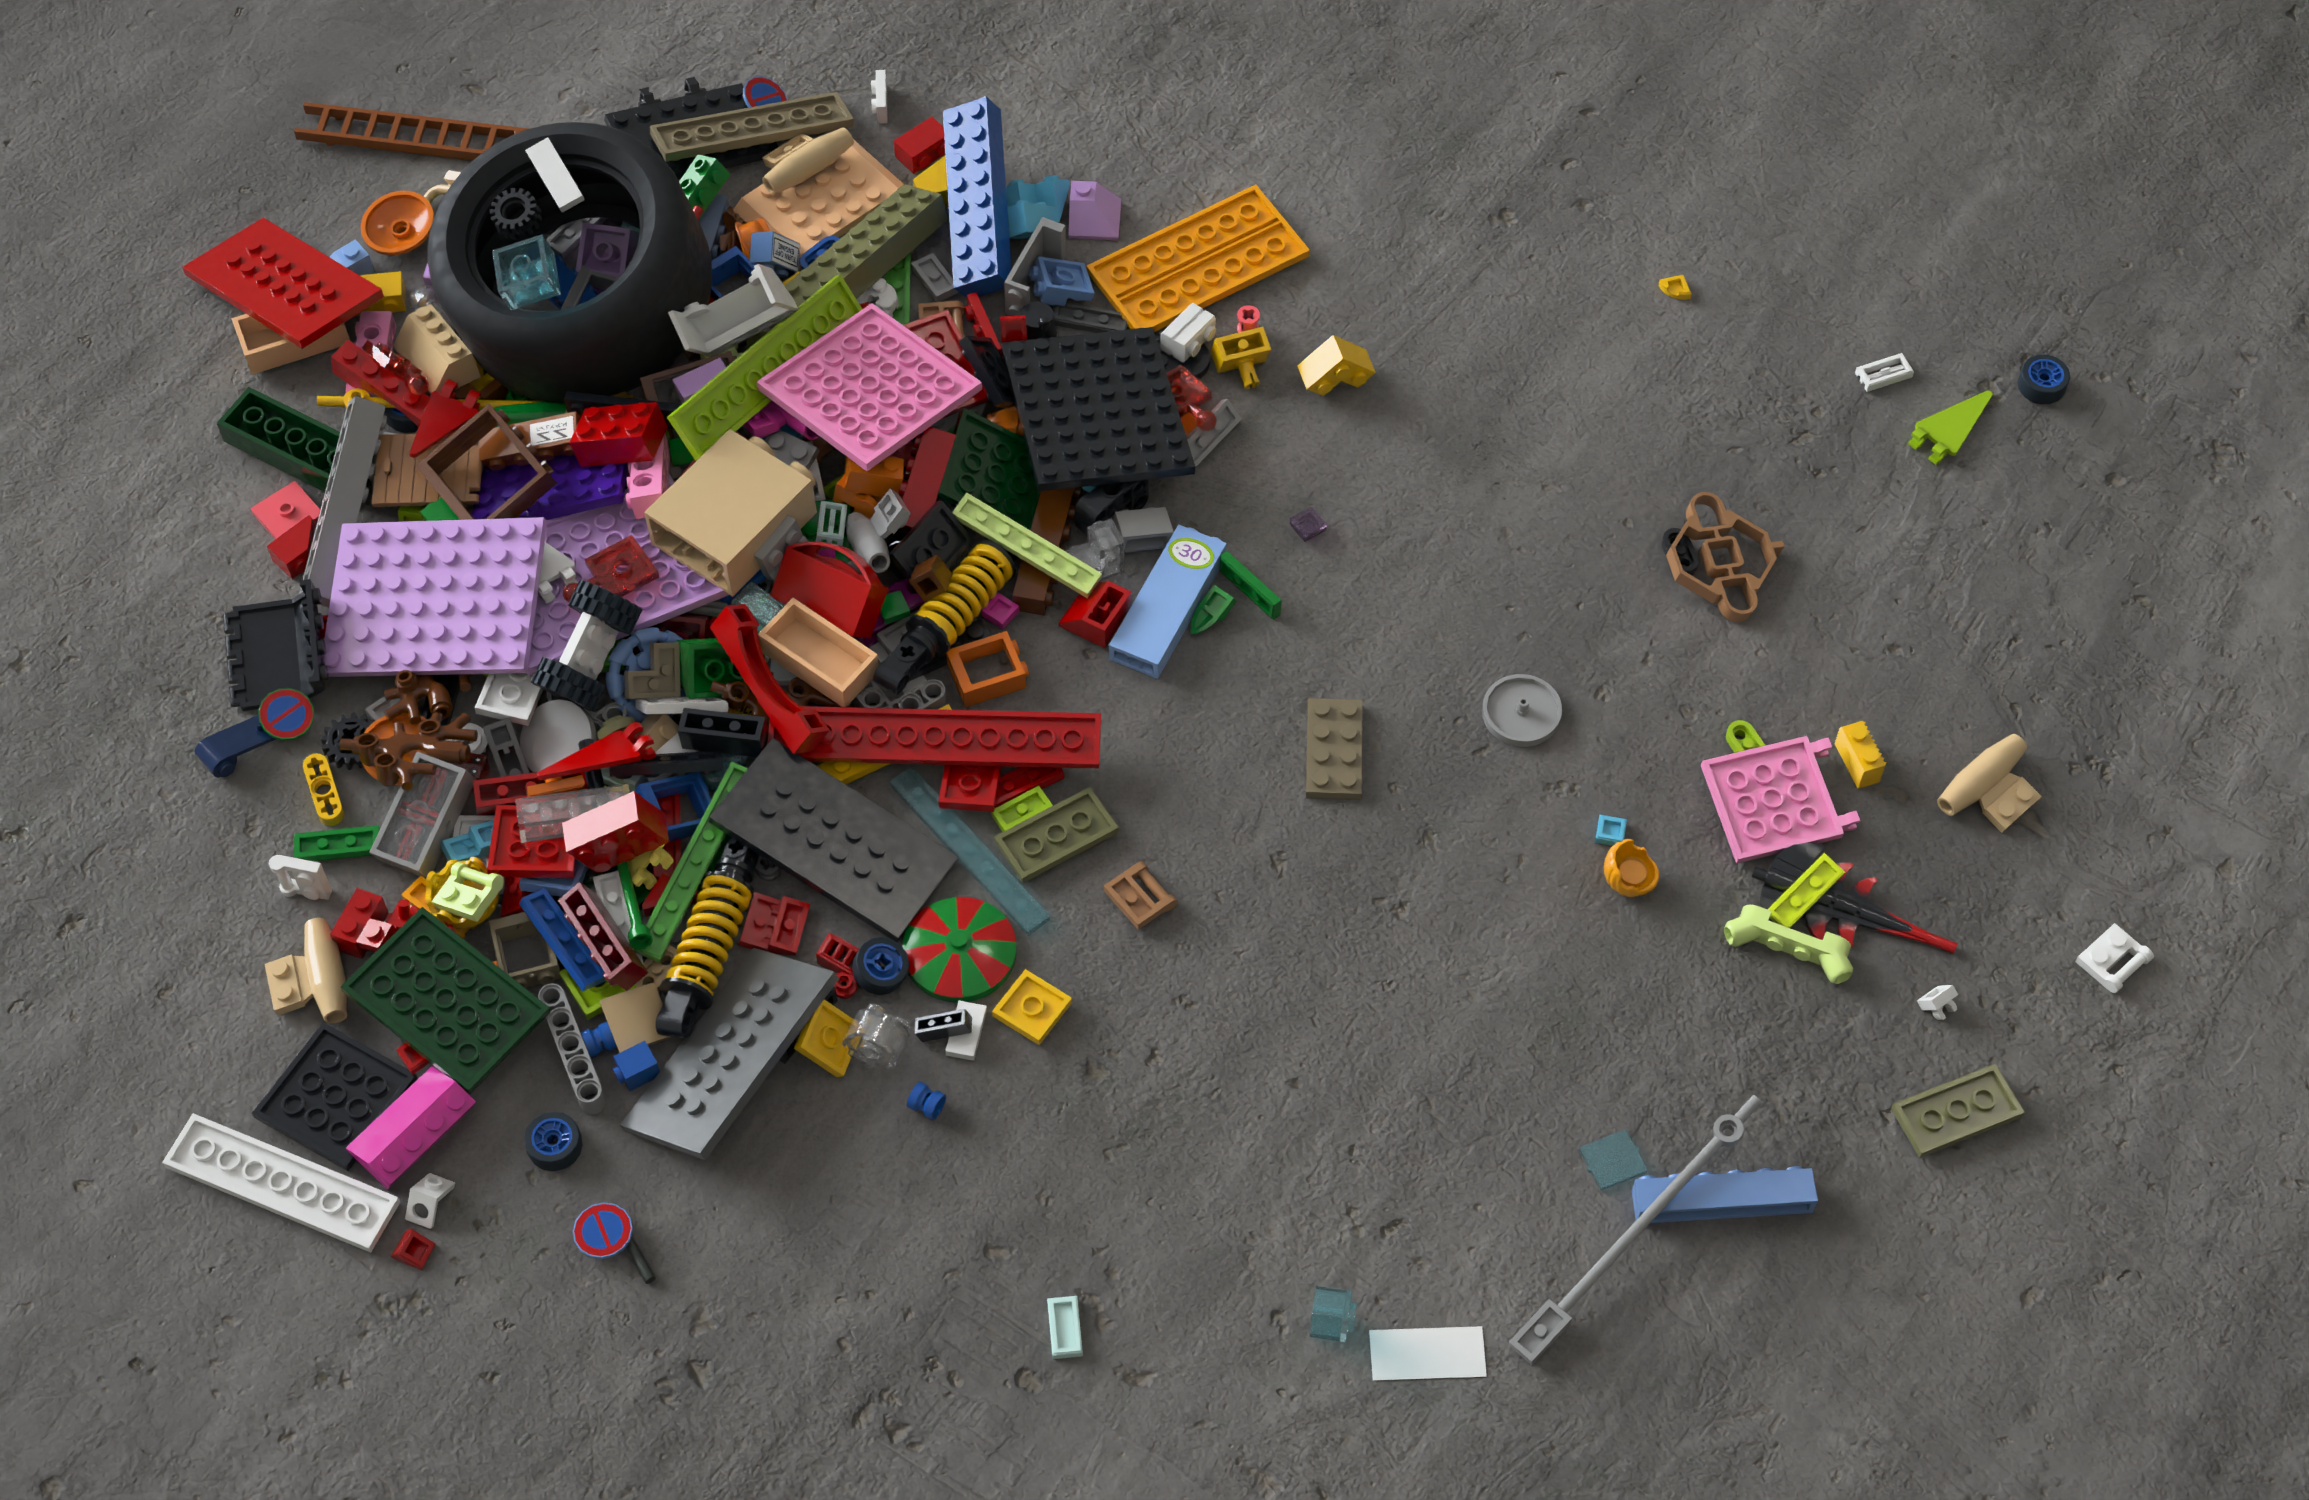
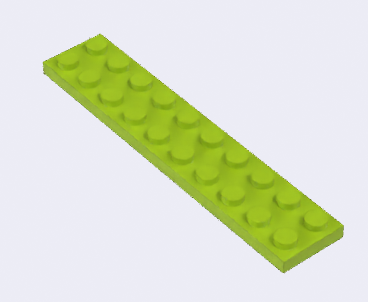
(733, 393)

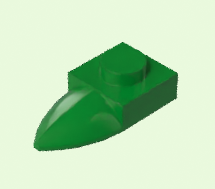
(1212, 608)

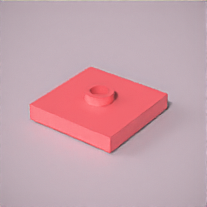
(285, 509)

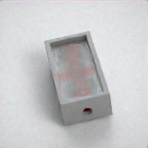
(423, 817)

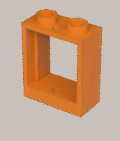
(990, 688)

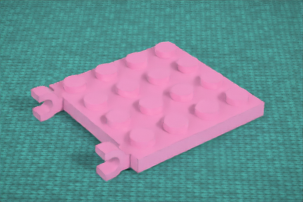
(1774, 798)

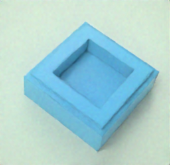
(1610, 830)

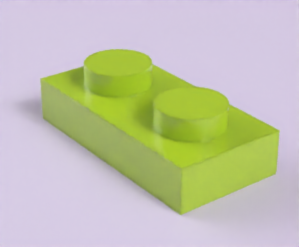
(1021, 808)

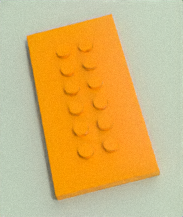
(1198, 260)

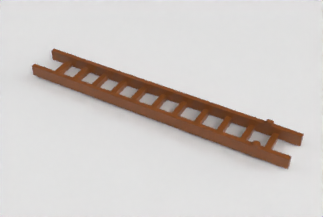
(398, 119)

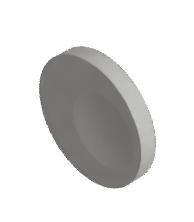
(1522, 710)
(555, 733)

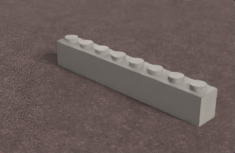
(345, 489)

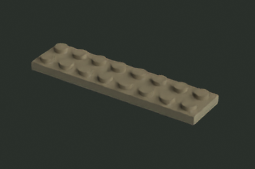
(751, 126)

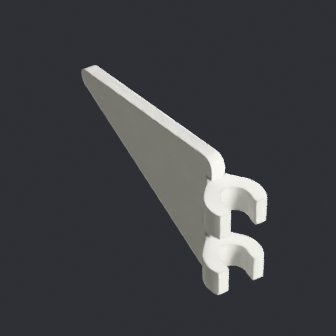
(554, 566)

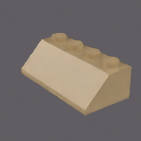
(435, 349)

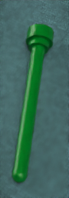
(639, 933)

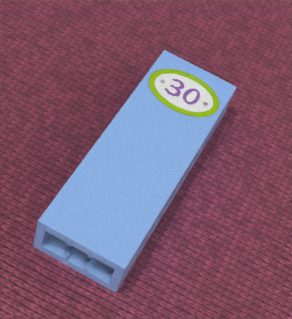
(1167, 601)

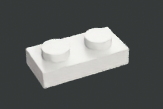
(879, 88)

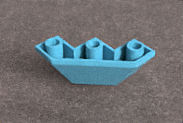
(1031, 202)

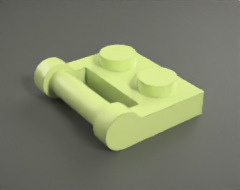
(465, 900)

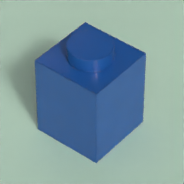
(635, 1066)

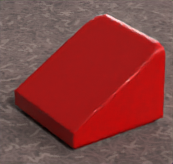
(413, 1249)

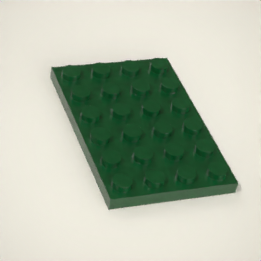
(445, 1000)

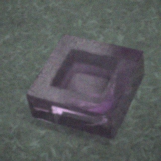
(1308, 524)

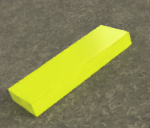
(1805, 891)

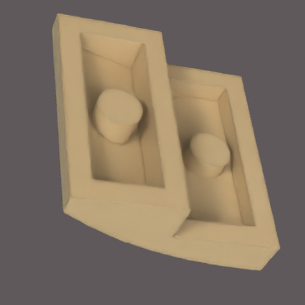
(634, 1016)

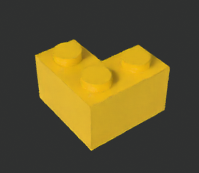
(1335, 362)

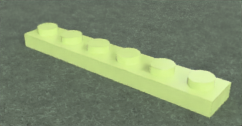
(1027, 545)

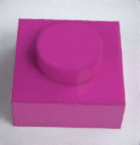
(1000, 611)

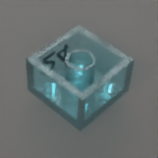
(526, 272)

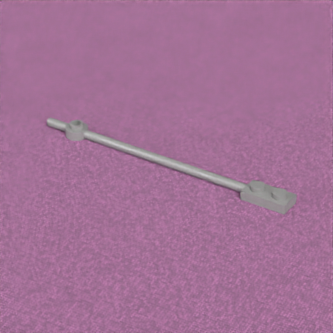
(1553, 1319)

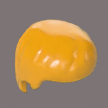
(1630, 869)

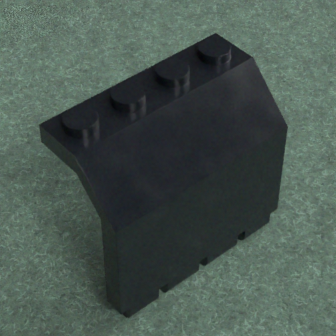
(275, 648)

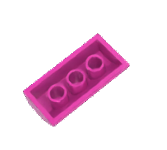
(411, 1126)

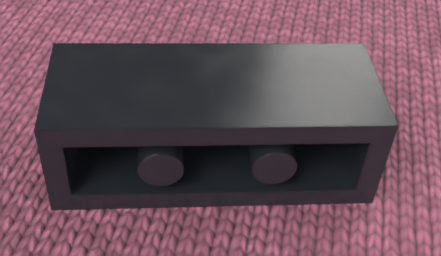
(722, 732)

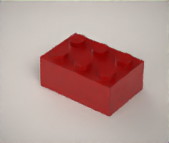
(618, 434)
(615, 832)

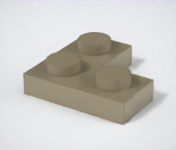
(661, 679)

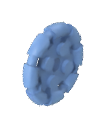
(623, 655)

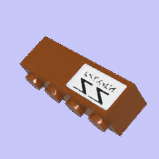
(547, 435)

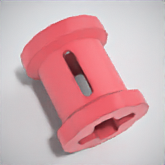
(1248, 318)

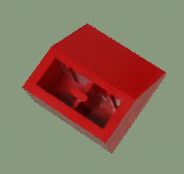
(1099, 614)

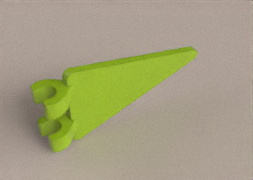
(1949, 427)

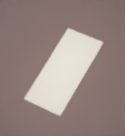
(1427, 1353)

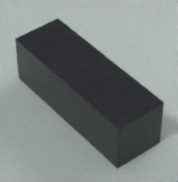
(943, 1025)

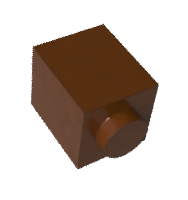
(930, 578)

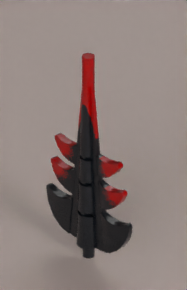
(1847, 907)

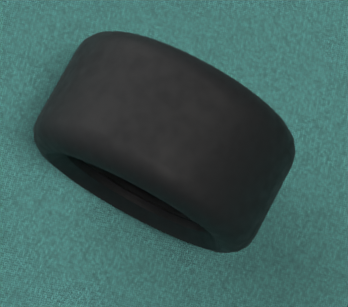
(608, 339)

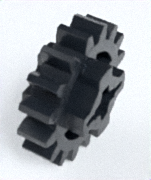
(344, 729)

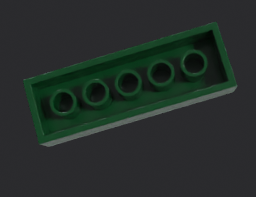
(281, 437)

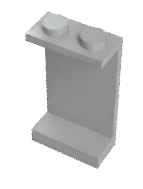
(1046, 241)

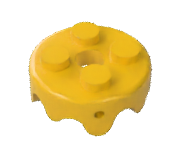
(435, 882)

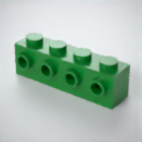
(703, 181)

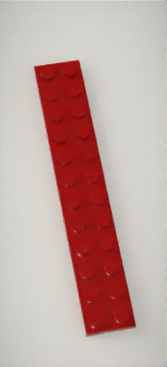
(956, 737)

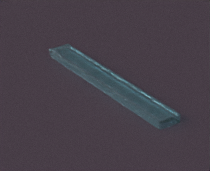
(971, 851)

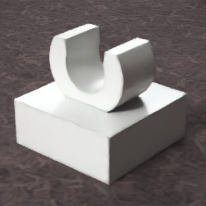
(1937, 998)

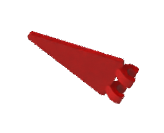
(443, 417)
(607, 752)

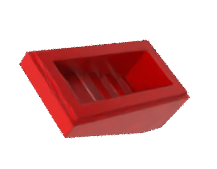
(841, 946)

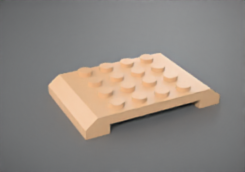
(824, 203)

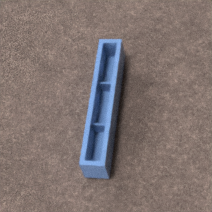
(1730, 1195)

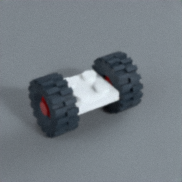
(587, 646)

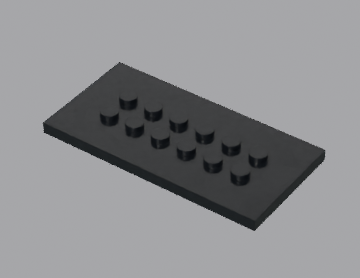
(833, 839)

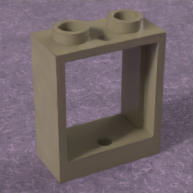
(515, 927)

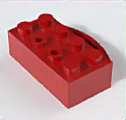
(831, 587)

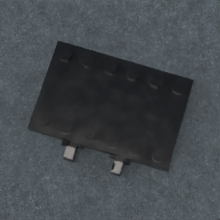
(694, 104)

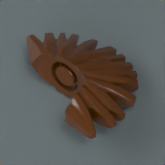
(730, 239)

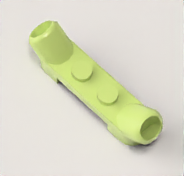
(1829, 952)

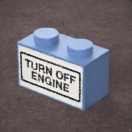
(775, 252)

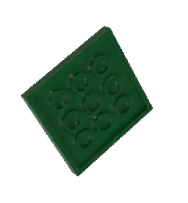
(990, 467)

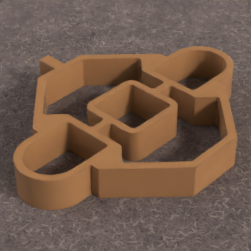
(1725, 573)

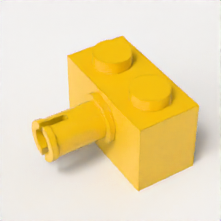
(1241, 353)

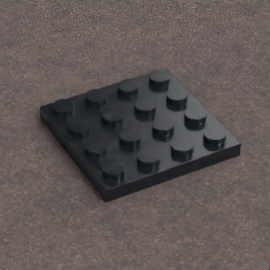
(332, 1094)

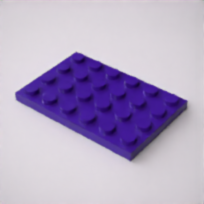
(576, 488)

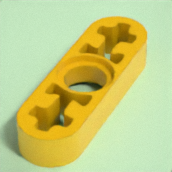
(330, 797)

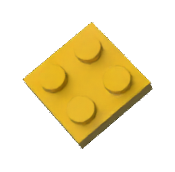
(1032, 1007)
(823, 1039)

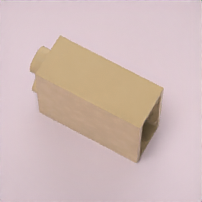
(729, 508)

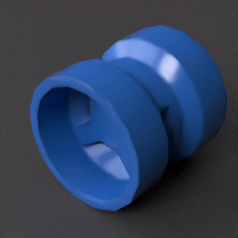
(598, 1039)
(926, 1100)

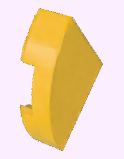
(1675, 287)

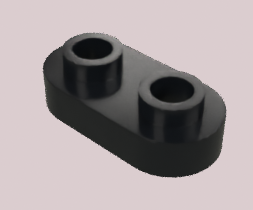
(1685, 550)

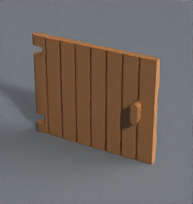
(409, 486)

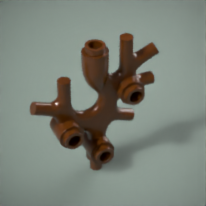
(413, 687)
(747, 698)
(389, 752)

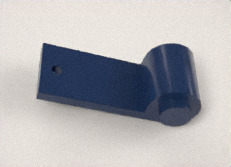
(221, 749)

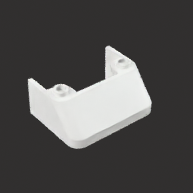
(734, 316)

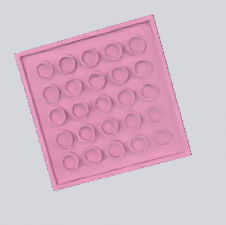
(869, 386)

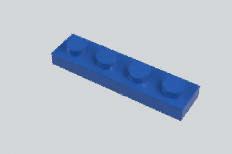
(562, 938)

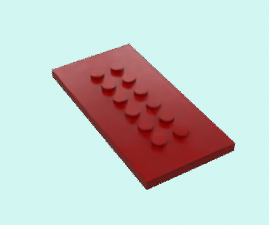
(283, 282)

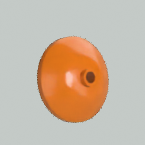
(397, 222)

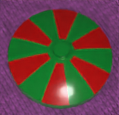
(960, 949)

